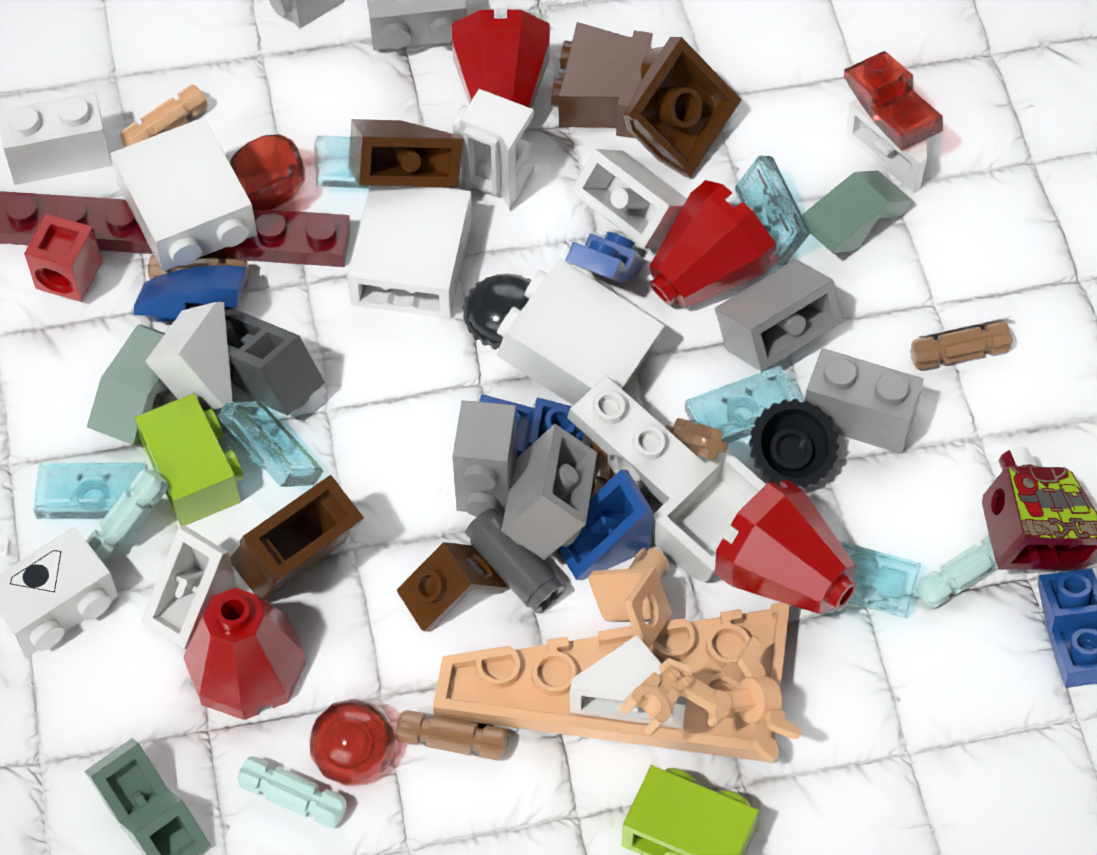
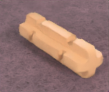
(166, 116)

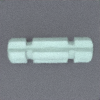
(127, 514)
(957, 574)
(292, 792)

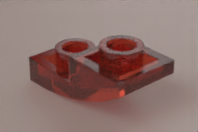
(890, 100)

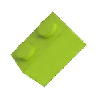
(188, 456)
(685, 818)

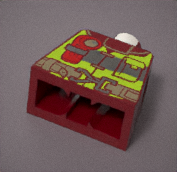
(1038, 516)

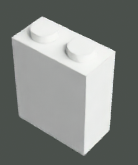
(184, 194)
(410, 249)
(575, 333)

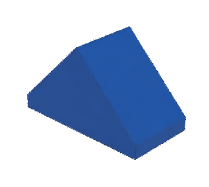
(615, 528)

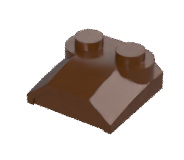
(679, 106)

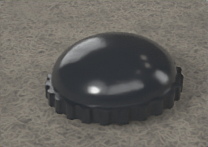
(490, 303)
(794, 444)

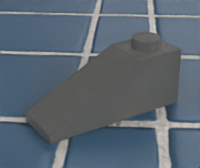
(270, 362)

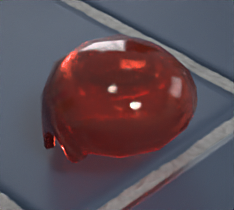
(269, 171)
(352, 742)

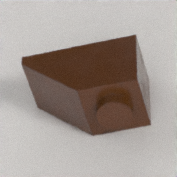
(403, 154)

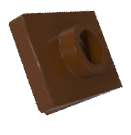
(444, 582)

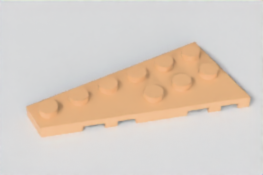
(533, 684)

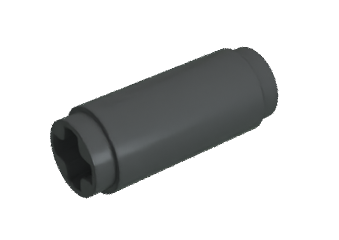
(517, 566)

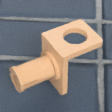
(635, 594)

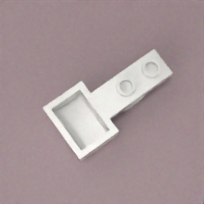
(695, 495)

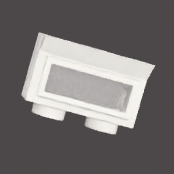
(492, 146)

